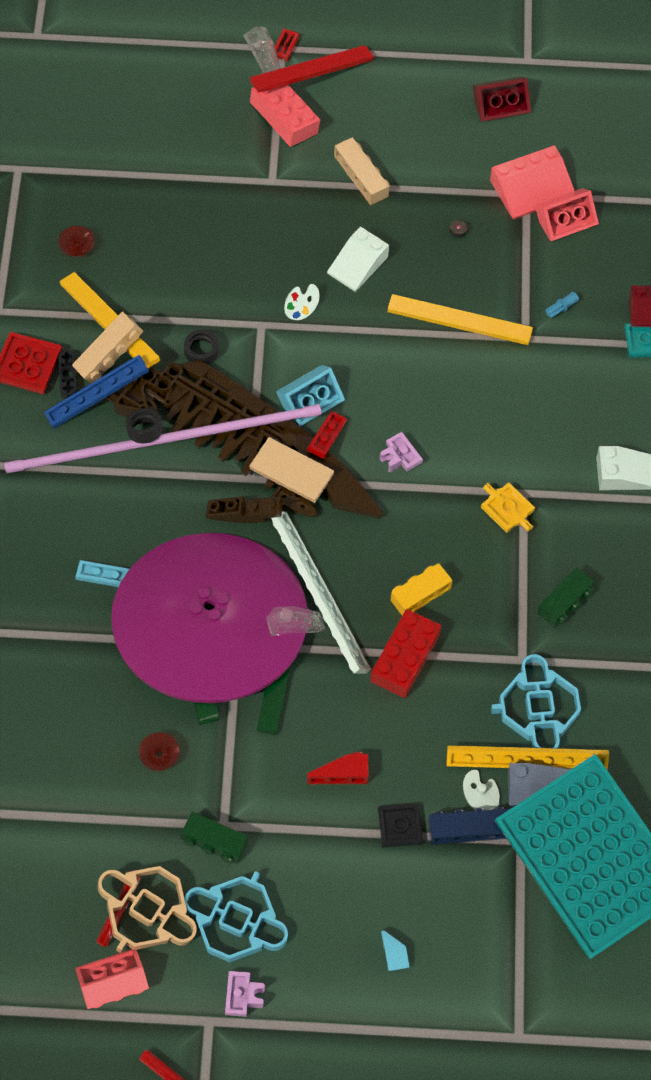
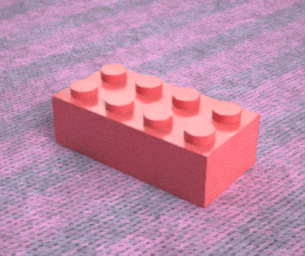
(286, 113)

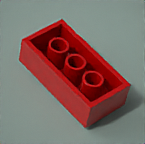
(405, 653)

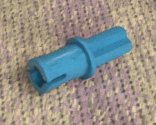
(562, 304)

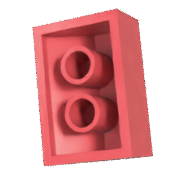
(567, 214)
(112, 978)

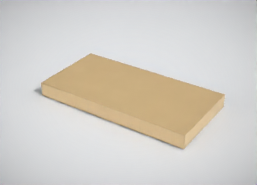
(291, 469)

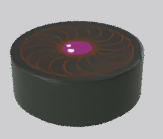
(458, 228)

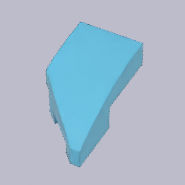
(395, 952)

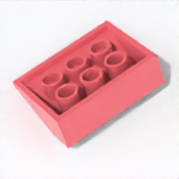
(531, 181)

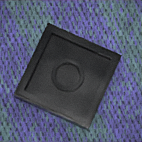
(400, 825)

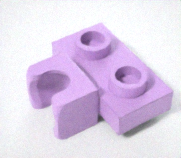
(400, 453)
(241, 994)

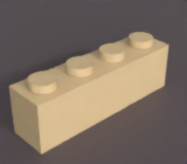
(362, 171)
(107, 348)

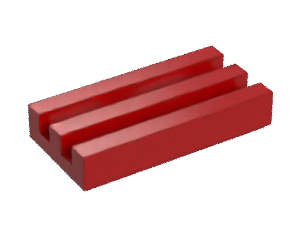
(280, 55)

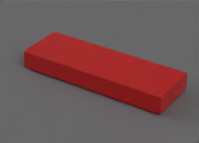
(327, 434)

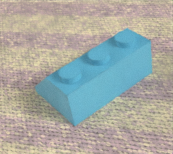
(311, 389)

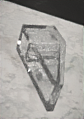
(262, 48)
(294, 620)

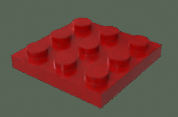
(28, 362)

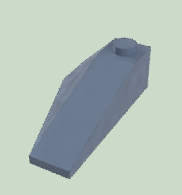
(528, 778)

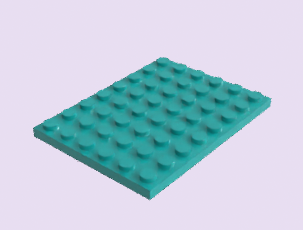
(586, 854)

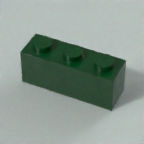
(566, 598)
(214, 838)

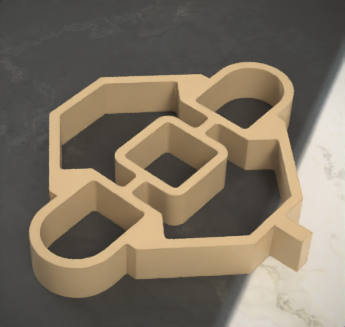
(162, 935)

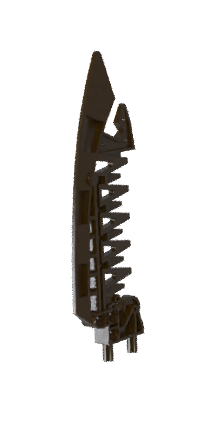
(343, 488)

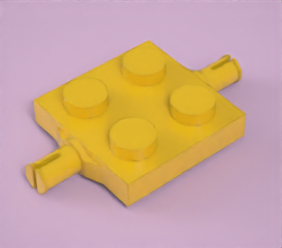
(507, 507)

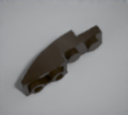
(244, 511)

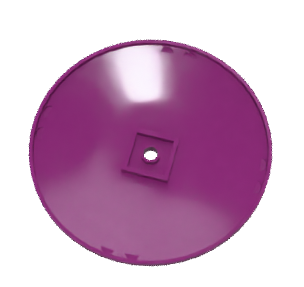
(199, 651)

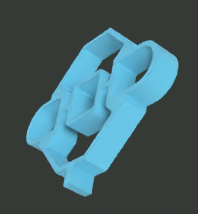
(550, 678)
(266, 916)

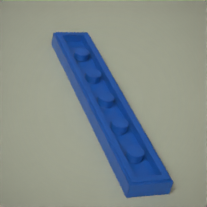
(96, 391)

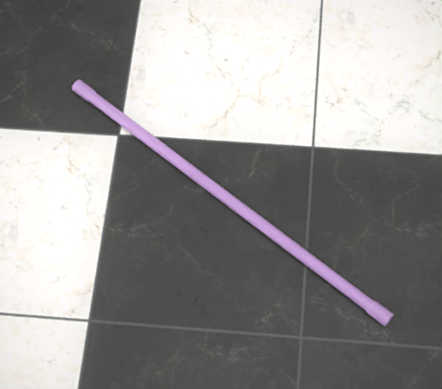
(20, 465)

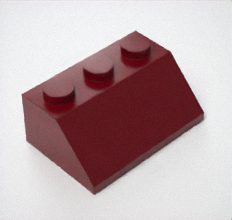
(502, 98)
(640, 306)

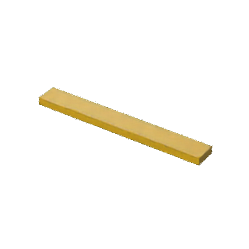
(104, 315)
(460, 319)
(502, 756)

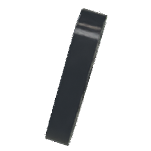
(64, 368)

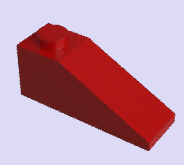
(344, 770)

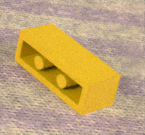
(421, 589)

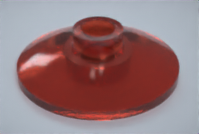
(76, 235)
(159, 743)

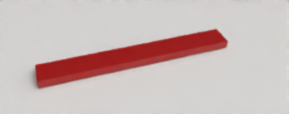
(311, 68)

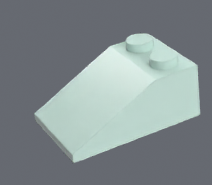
(359, 259)
(623, 469)

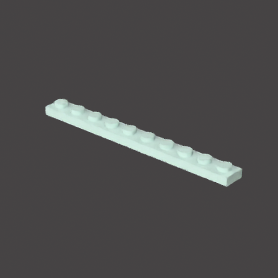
(321, 594)

